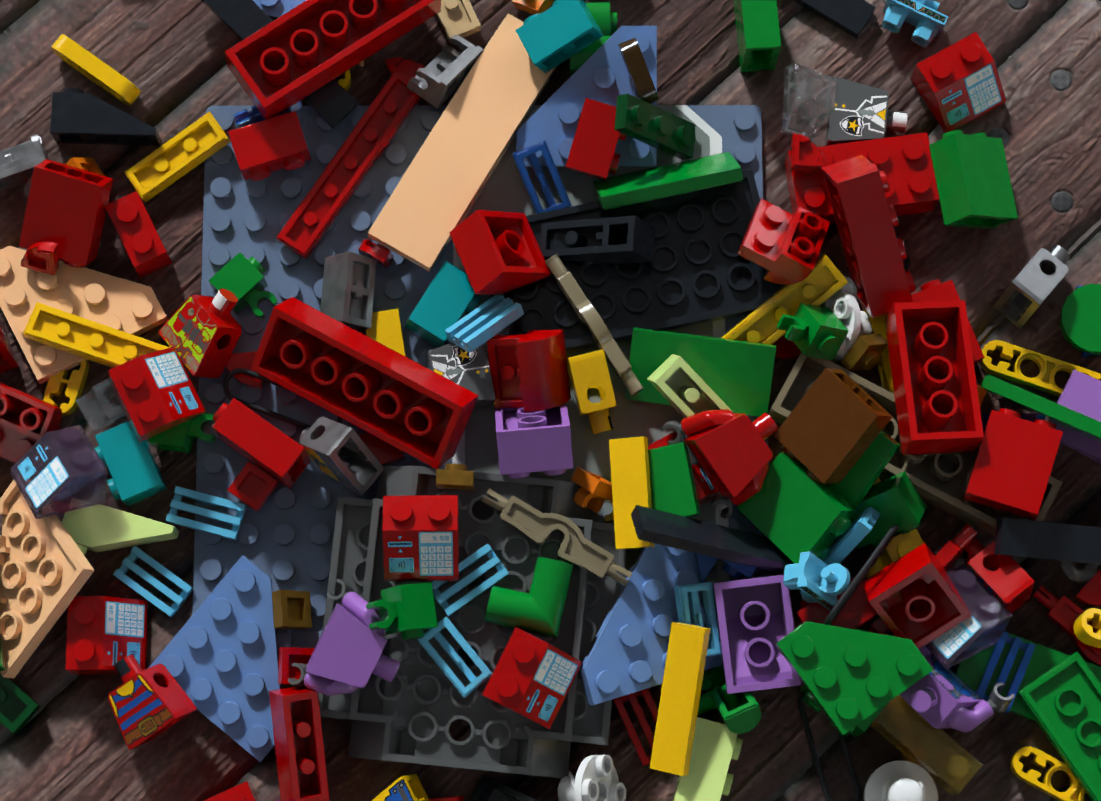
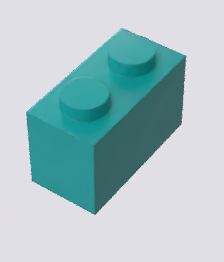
(558, 33)
(442, 305)
(130, 464)

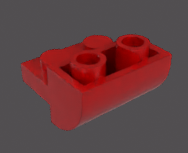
(784, 242)
(529, 370)
(23, 421)

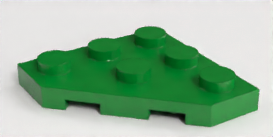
(851, 669)

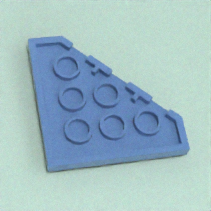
(598, 79)
(637, 630)
(230, 657)

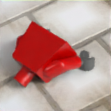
(729, 451)

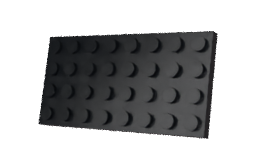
(689, 283)

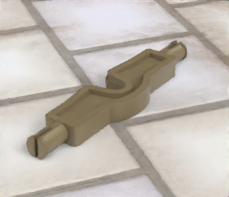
(600, 332)
(539, 527)

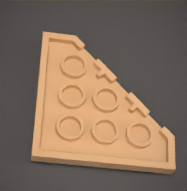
(75, 290)
(37, 577)

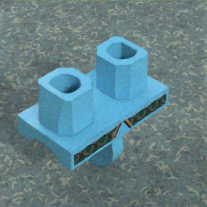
(917, 13)
(817, 579)

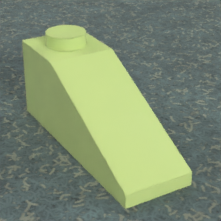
(107, 528)

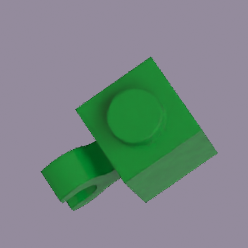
(246, 282)
(814, 331)
(181, 437)
(405, 610)

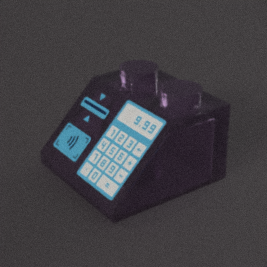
(61, 473)
(977, 632)

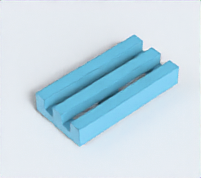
(484, 322)
(177, 504)
(852, 536)
(494, 561)
(129, 563)
(709, 608)
(475, 681)

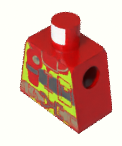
(204, 333)

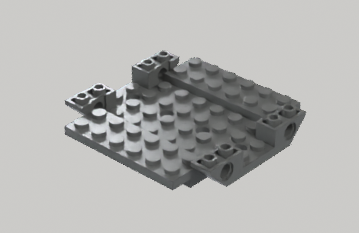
(414, 712)

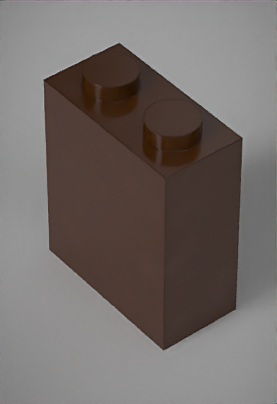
(831, 426)

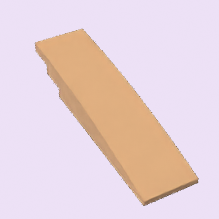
(461, 150)

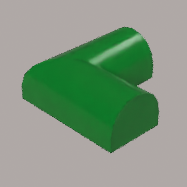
(539, 609)
(737, 710)

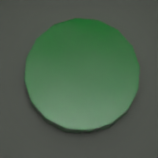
(1082, 319)

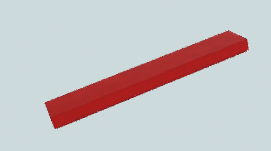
(349, 166)

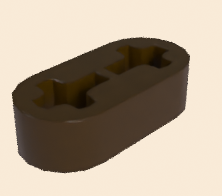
(638, 71)

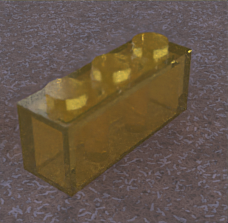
(926, 746)

